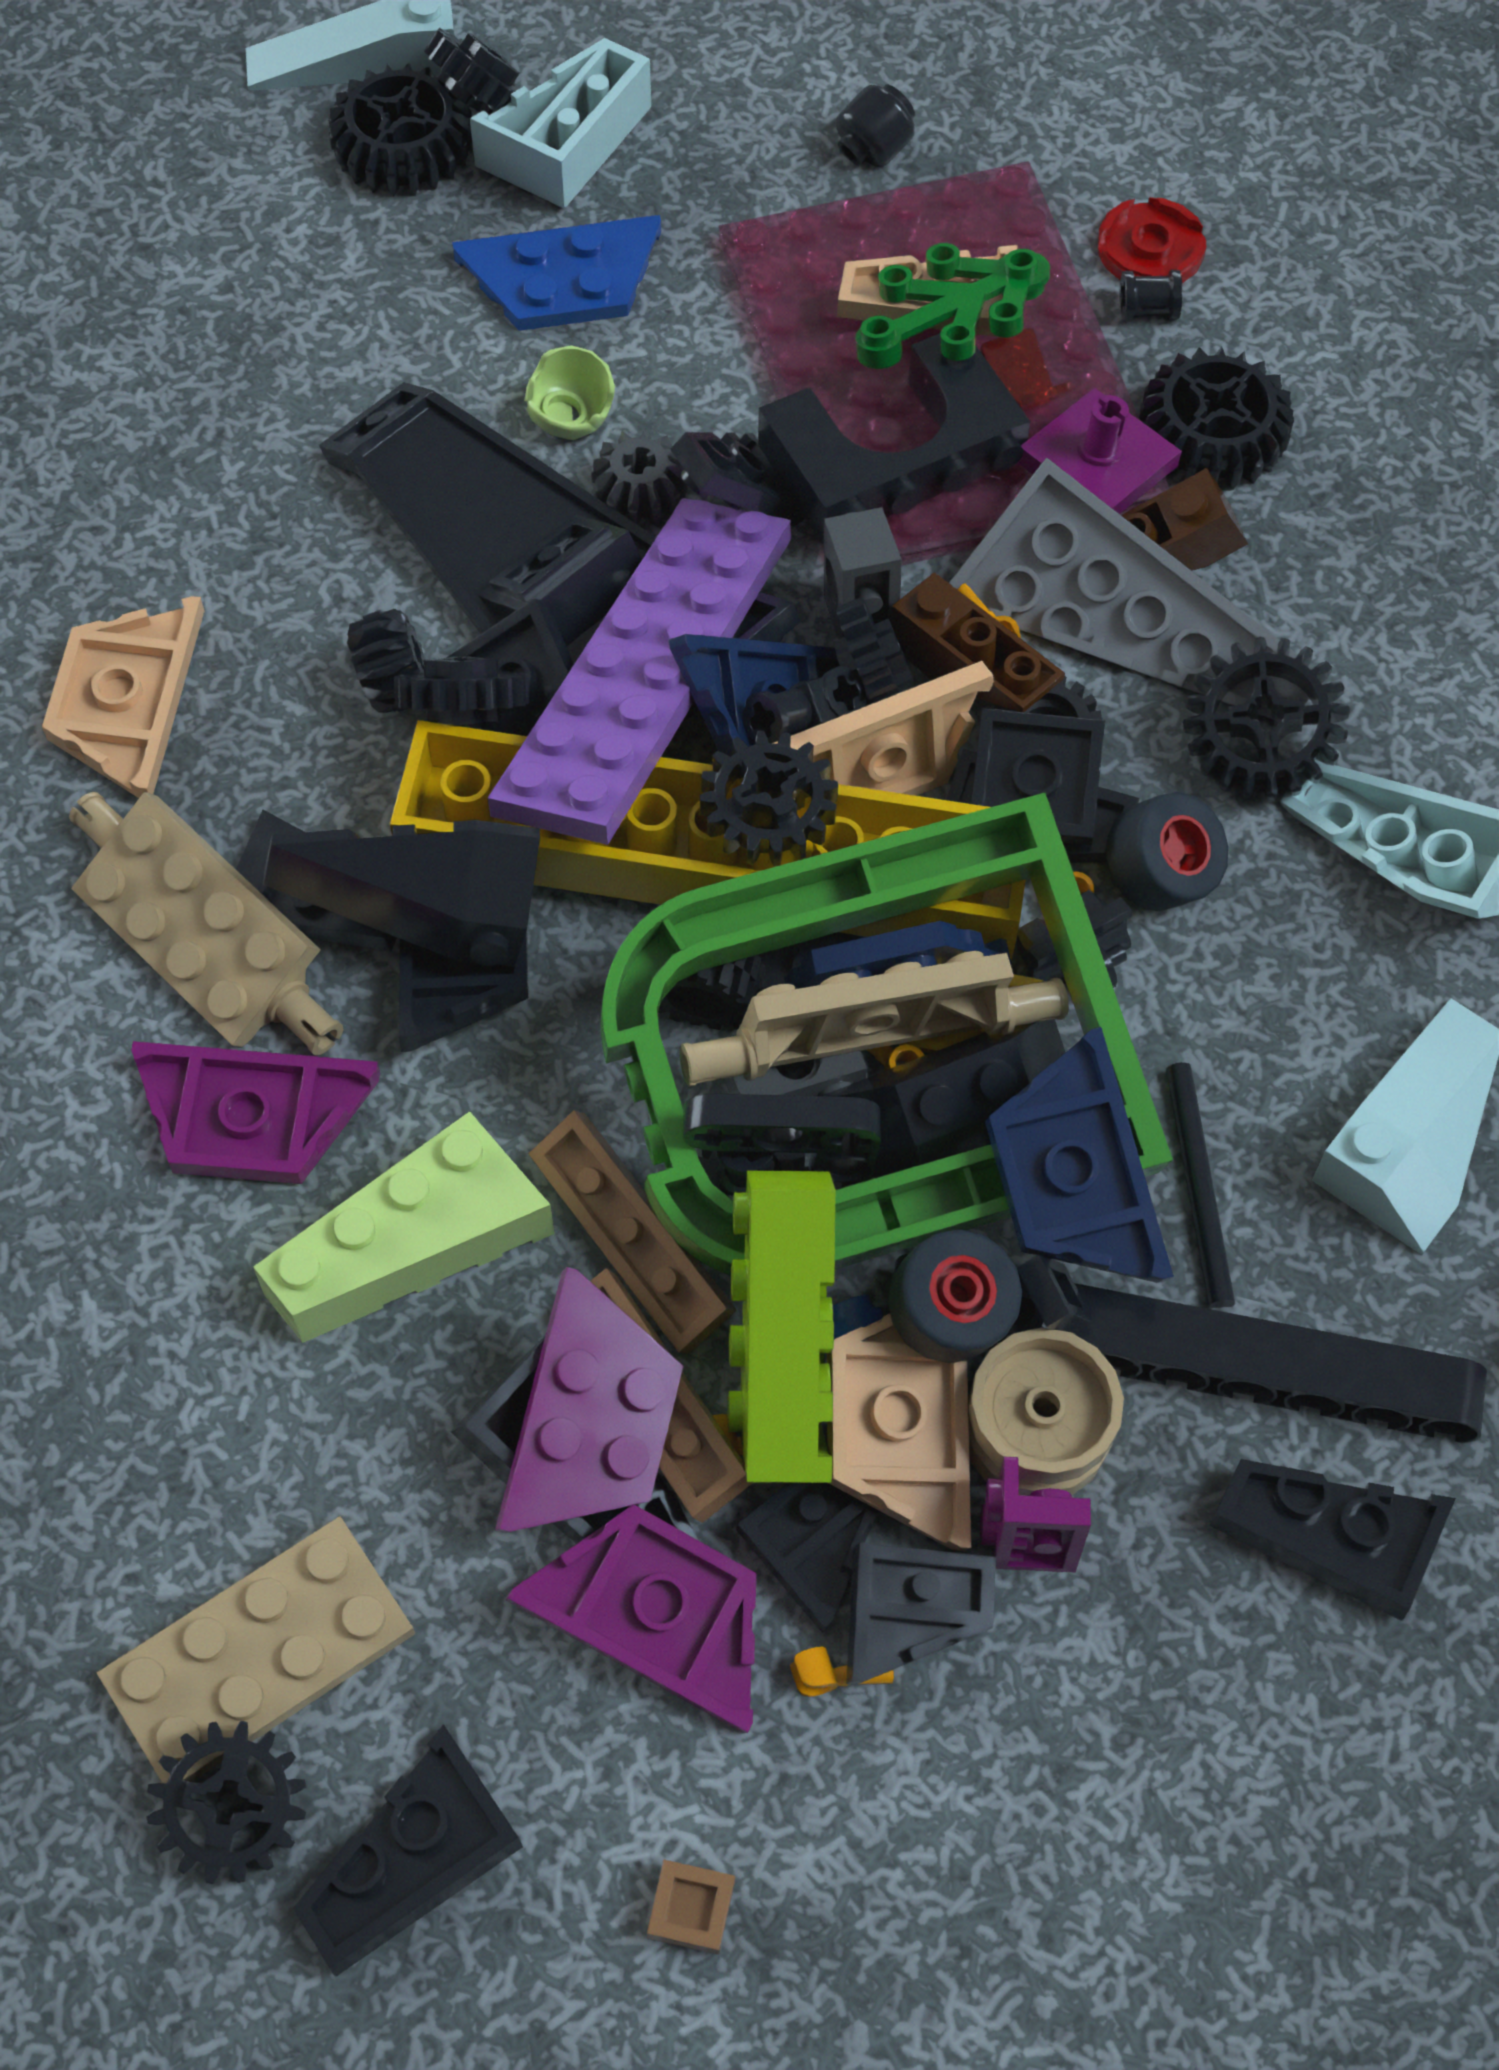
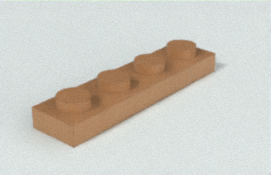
(627, 1231)
(696, 1451)

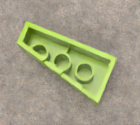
(784, 1325)

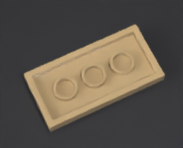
(258, 1649)

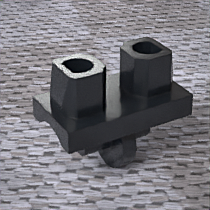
(1109, 927)

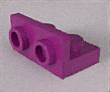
(1033, 1530)

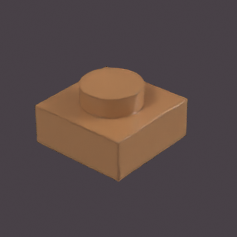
(691, 1907)

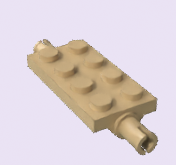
(199, 922)
(874, 1012)

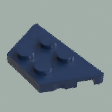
(729, 670)
(873, 955)
(1077, 1170)

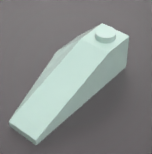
(349, 44)
(1413, 837)
(1416, 1131)

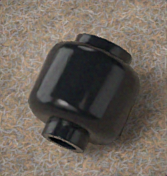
(875, 125)

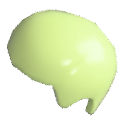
(568, 379)

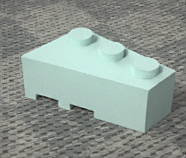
(566, 126)

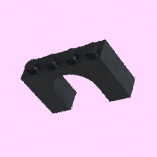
(834, 476)

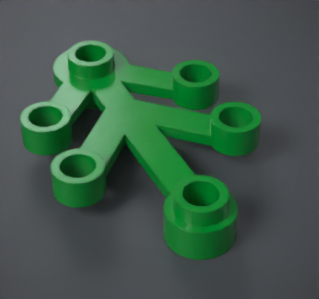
(1016, 276)

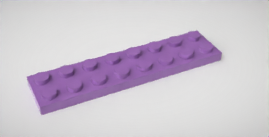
(625, 688)

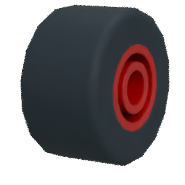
(1167, 851)
(934, 1312)

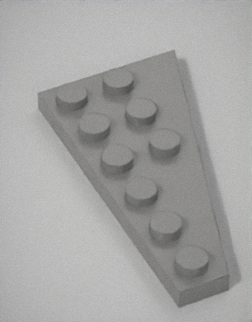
(1105, 588)

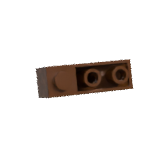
(1191, 522)
(948, 631)

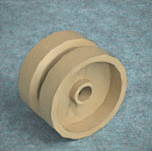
(1049, 1376)

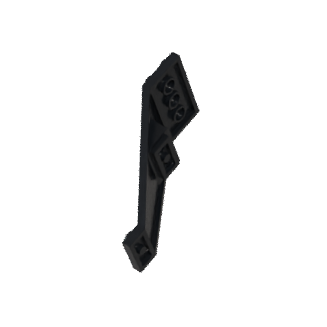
(503, 521)

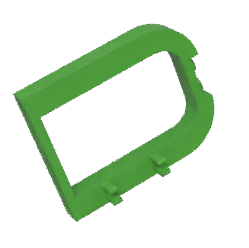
(827, 897)

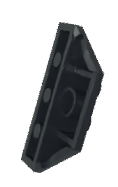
(944, 1098)

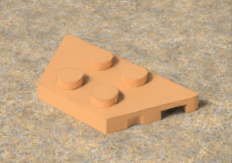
(123, 692)
(903, 740)
(901, 1432)

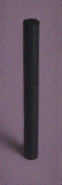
(1200, 1186)

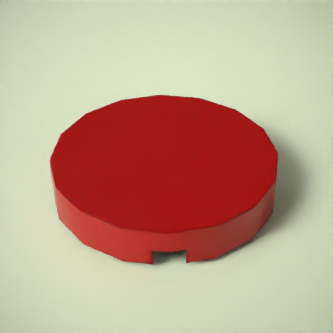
(1150, 252)

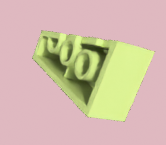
(405, 1231)

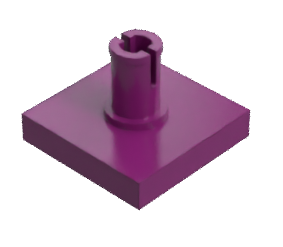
(1103, 450)

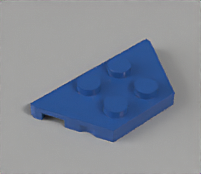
(564, 271)

